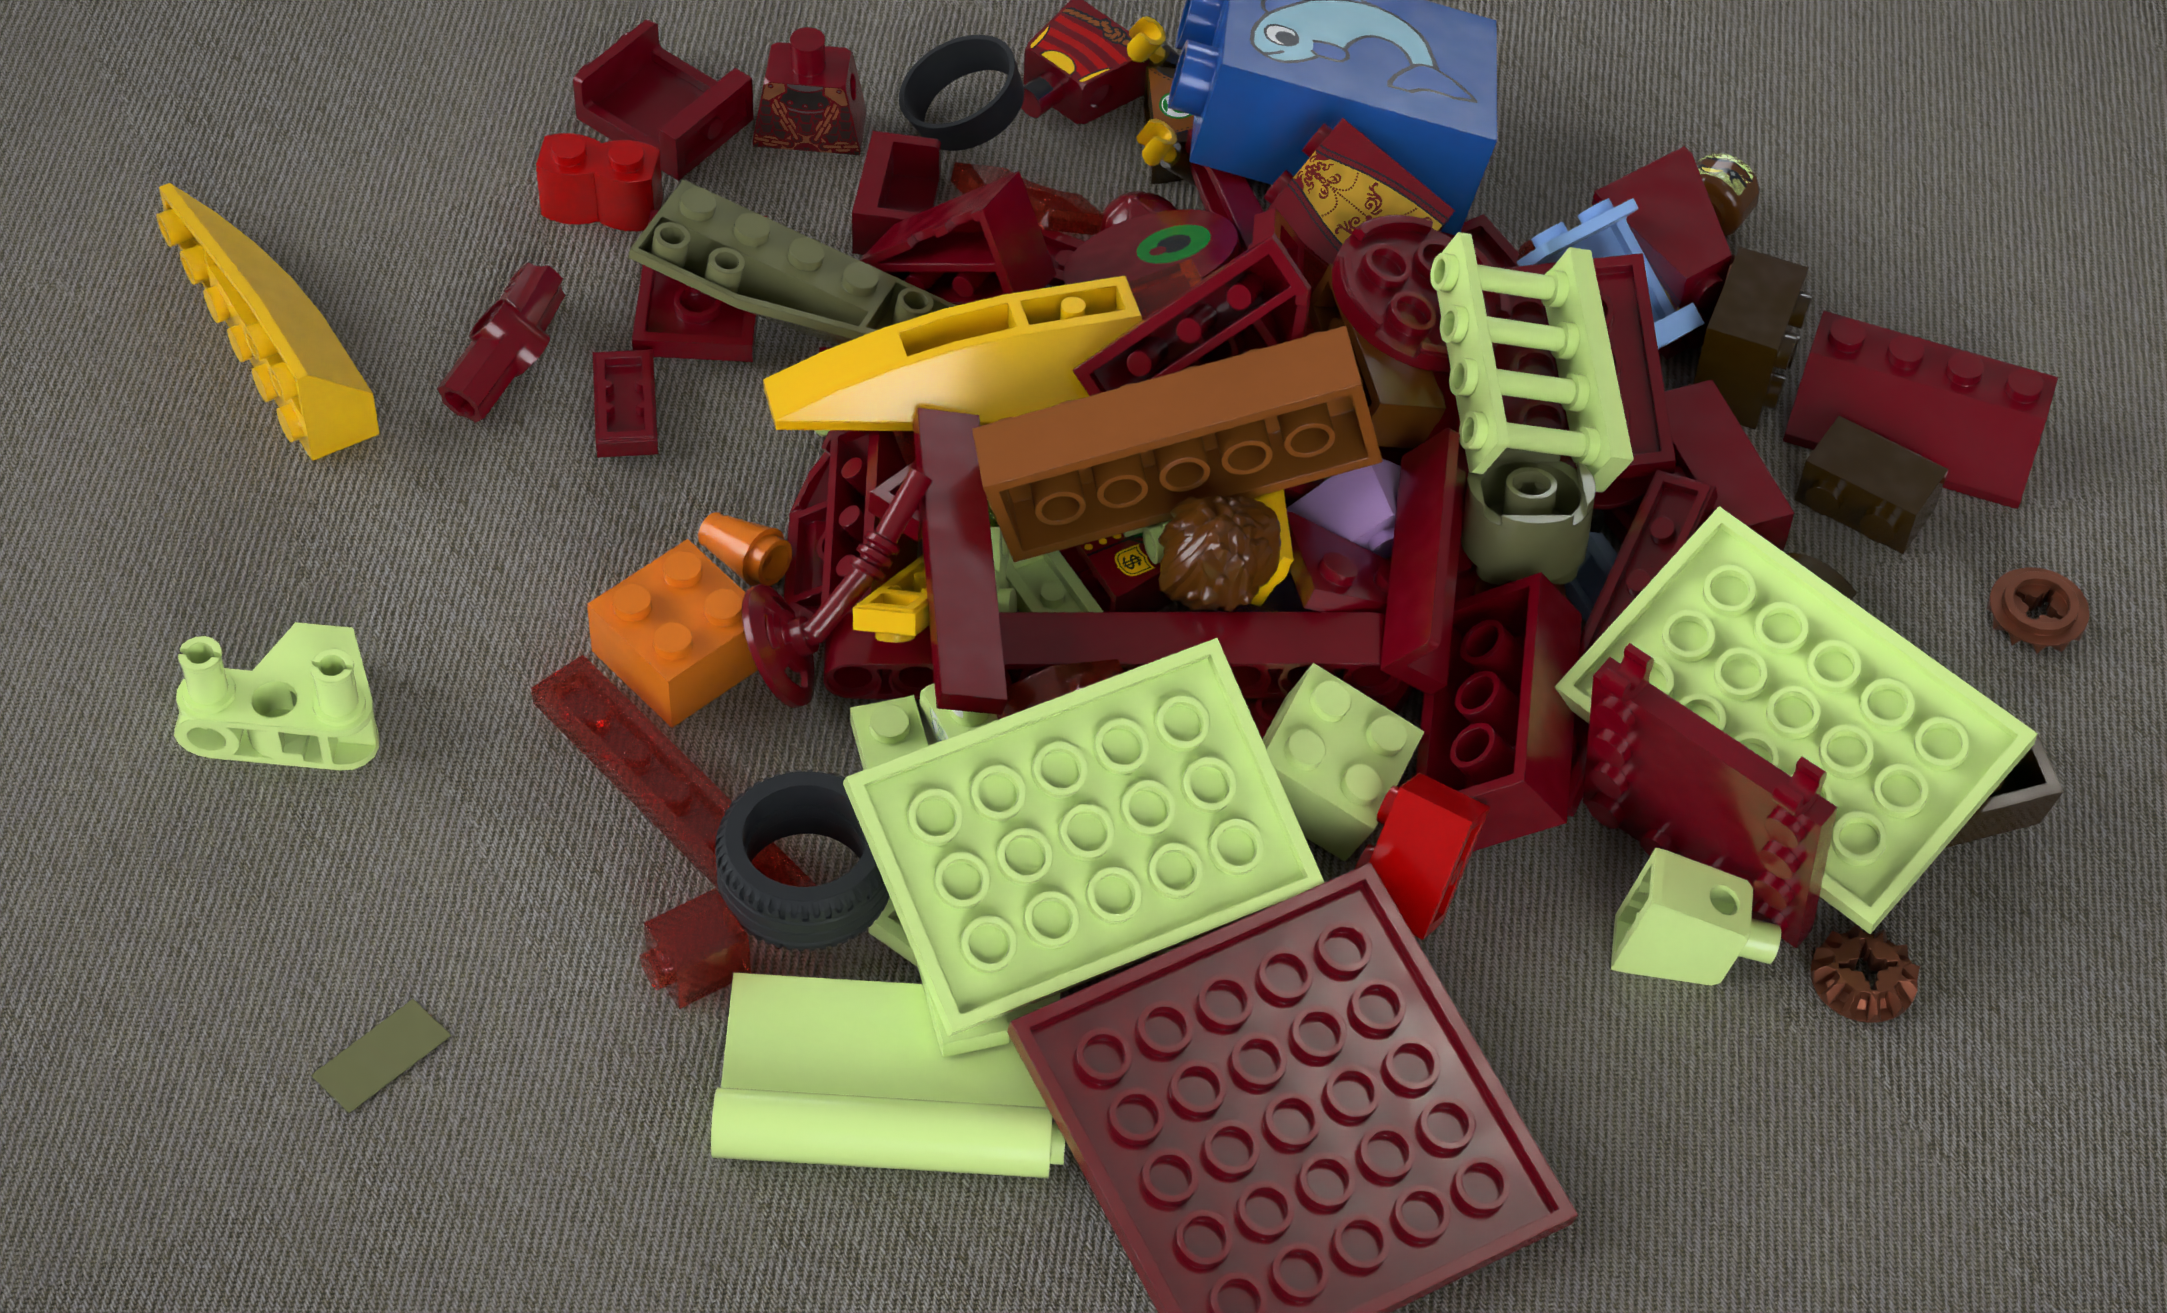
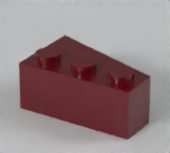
(969, 246)

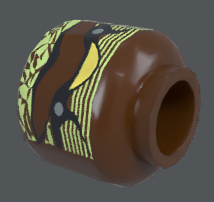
(1730, 188)

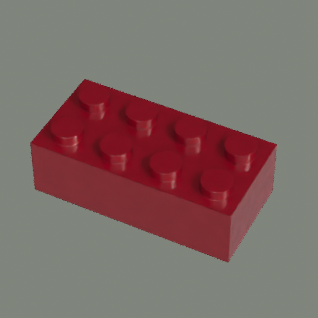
(1500, 720)

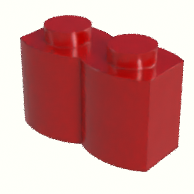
(598, 181)

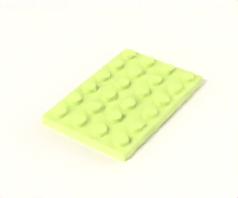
(1817, 677)
(1082, 835)

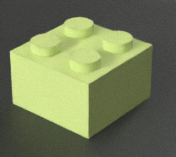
(1337, 758)

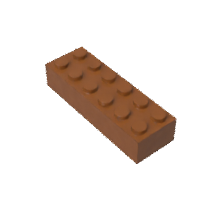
(1199, 432)

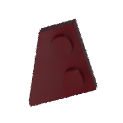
(1336, 572)

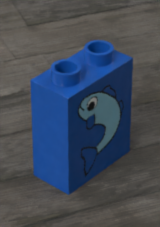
(1396, 70)

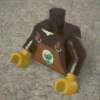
(1164, 128)

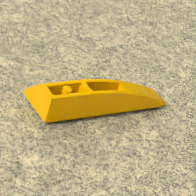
(274, 327)
(970, 358)

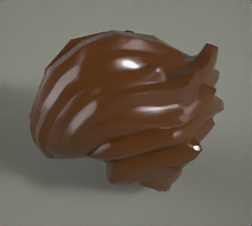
(1218, 552)

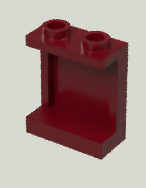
(660, 100)

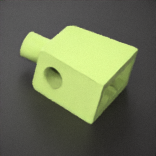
(1688, 923)

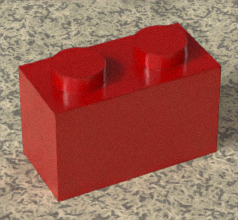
(1424, 848)

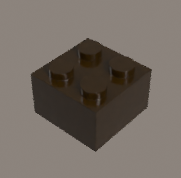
(1753, 334)

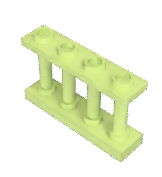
(1574, 336)

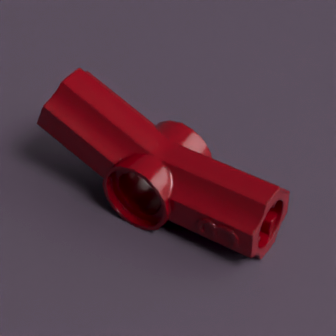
(504, 342)

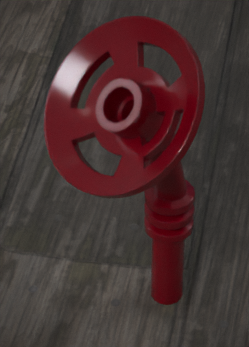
(794, 639)

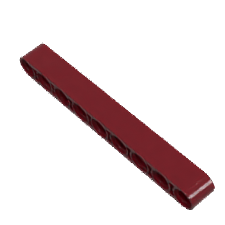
(1262, 648)

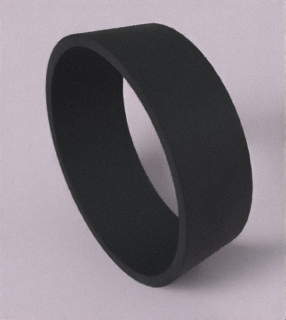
(949, 63)

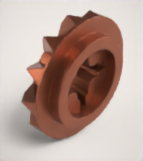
(2031, 587)
(1847, 990)

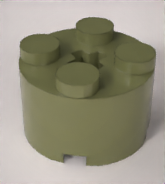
(1528, 517)

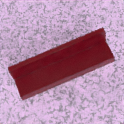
(1424, 564)

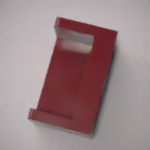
(895, 184)

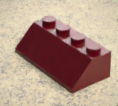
(1928, 397)

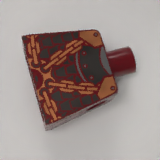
(811, 97)

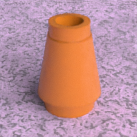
(747, 548)

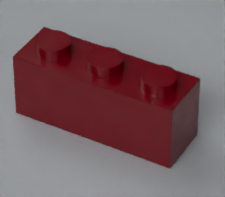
(1718, 452)

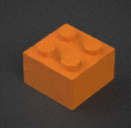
(674, 632)

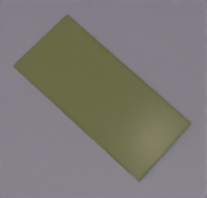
(381, 1055)

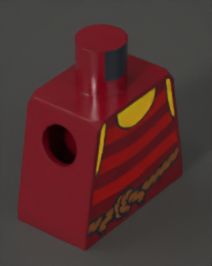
(1080, 66)

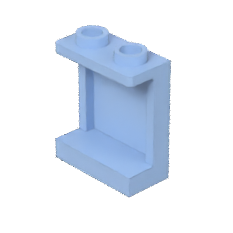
(1608, 235)

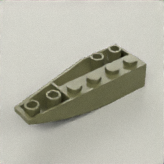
(773, 269)

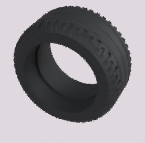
(791, 914)

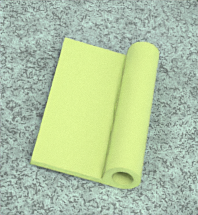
(861, 1082)

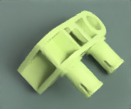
(304, 687)

